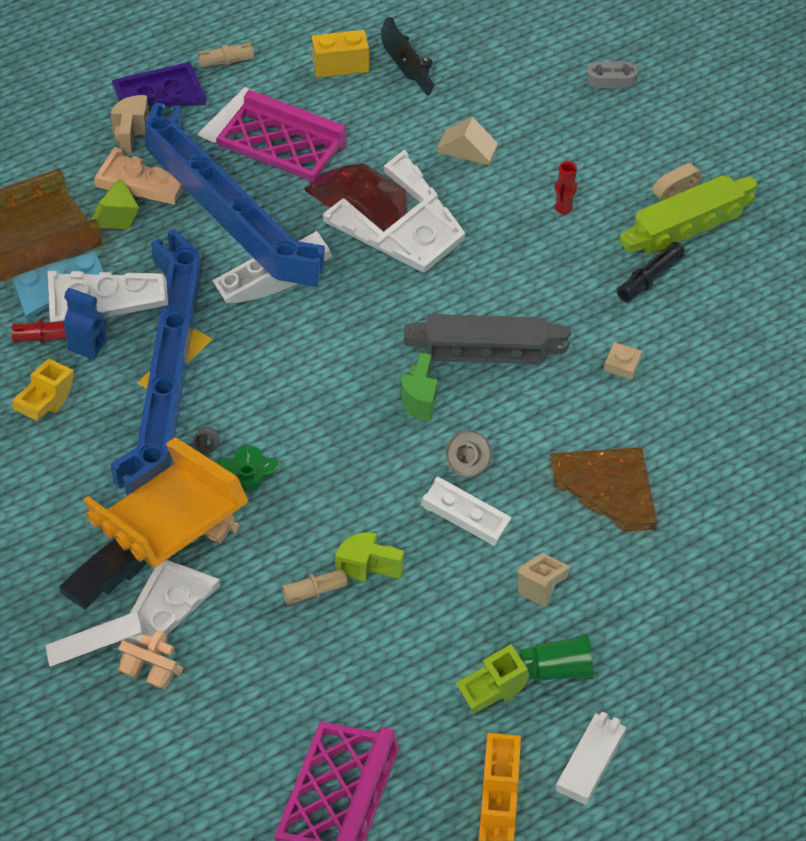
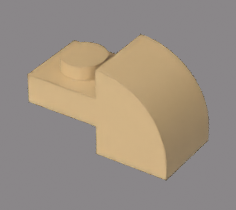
(129, 119)

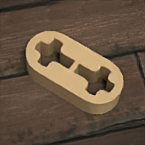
(677, 181)

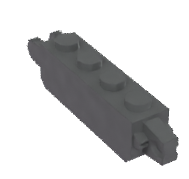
(487, 338)

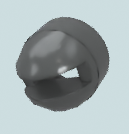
(201, 437)

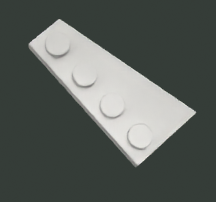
(113, 292)

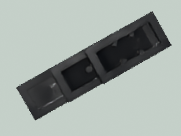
(100, 574)

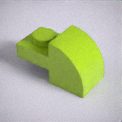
(363, 555)
(500, 678)

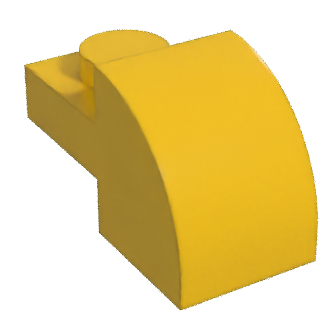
(47, 390)

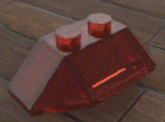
(363, 188)

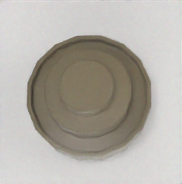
(468, 453)

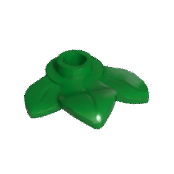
(249, 467)

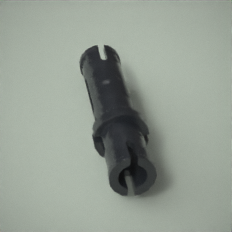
(644, 277)

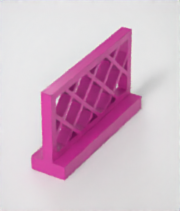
(291, 122)
(367, 789)

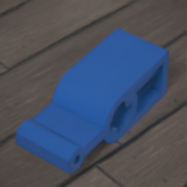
(84, 324)

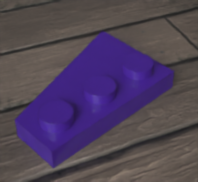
(166, 85)

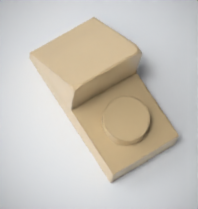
(539, 578)

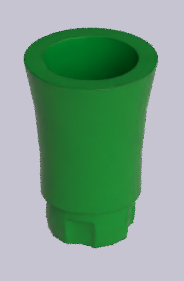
(560, 659)

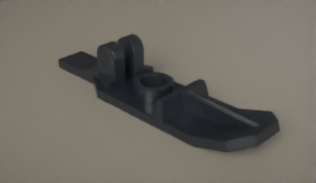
(405, 56)

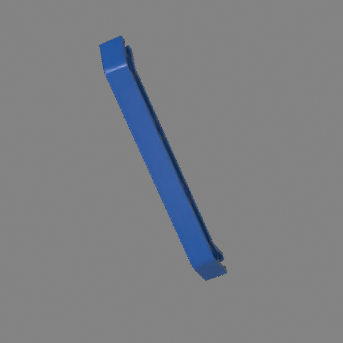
(229, 203)
(168, 365)

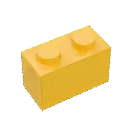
(340, 53)

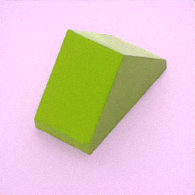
(116, 208)

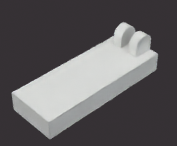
(465, 511)
(591, 758)

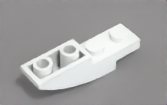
(252, 281)

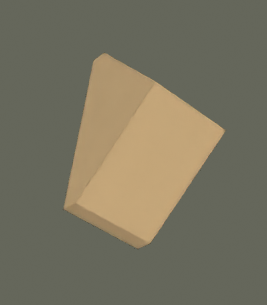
(469, 142)

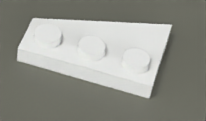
(169, 598)

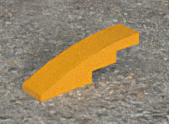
(500, 787)

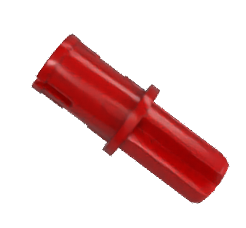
(38, 331)

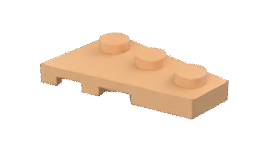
(140, 179)

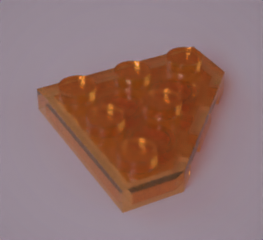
(609, 484)

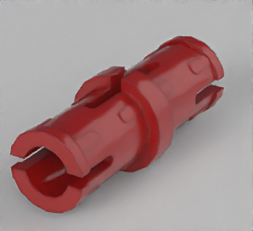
(565, 187)

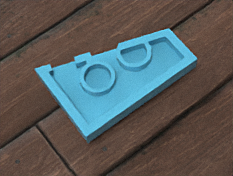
(33, 285)

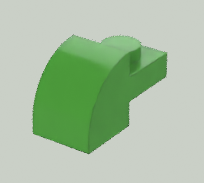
(419, 390)

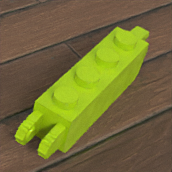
(688, 214)

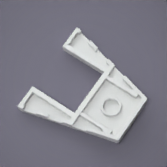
(415, 239)

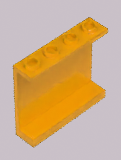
(171, 506)

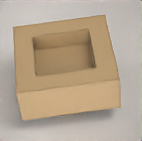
(623, 360)

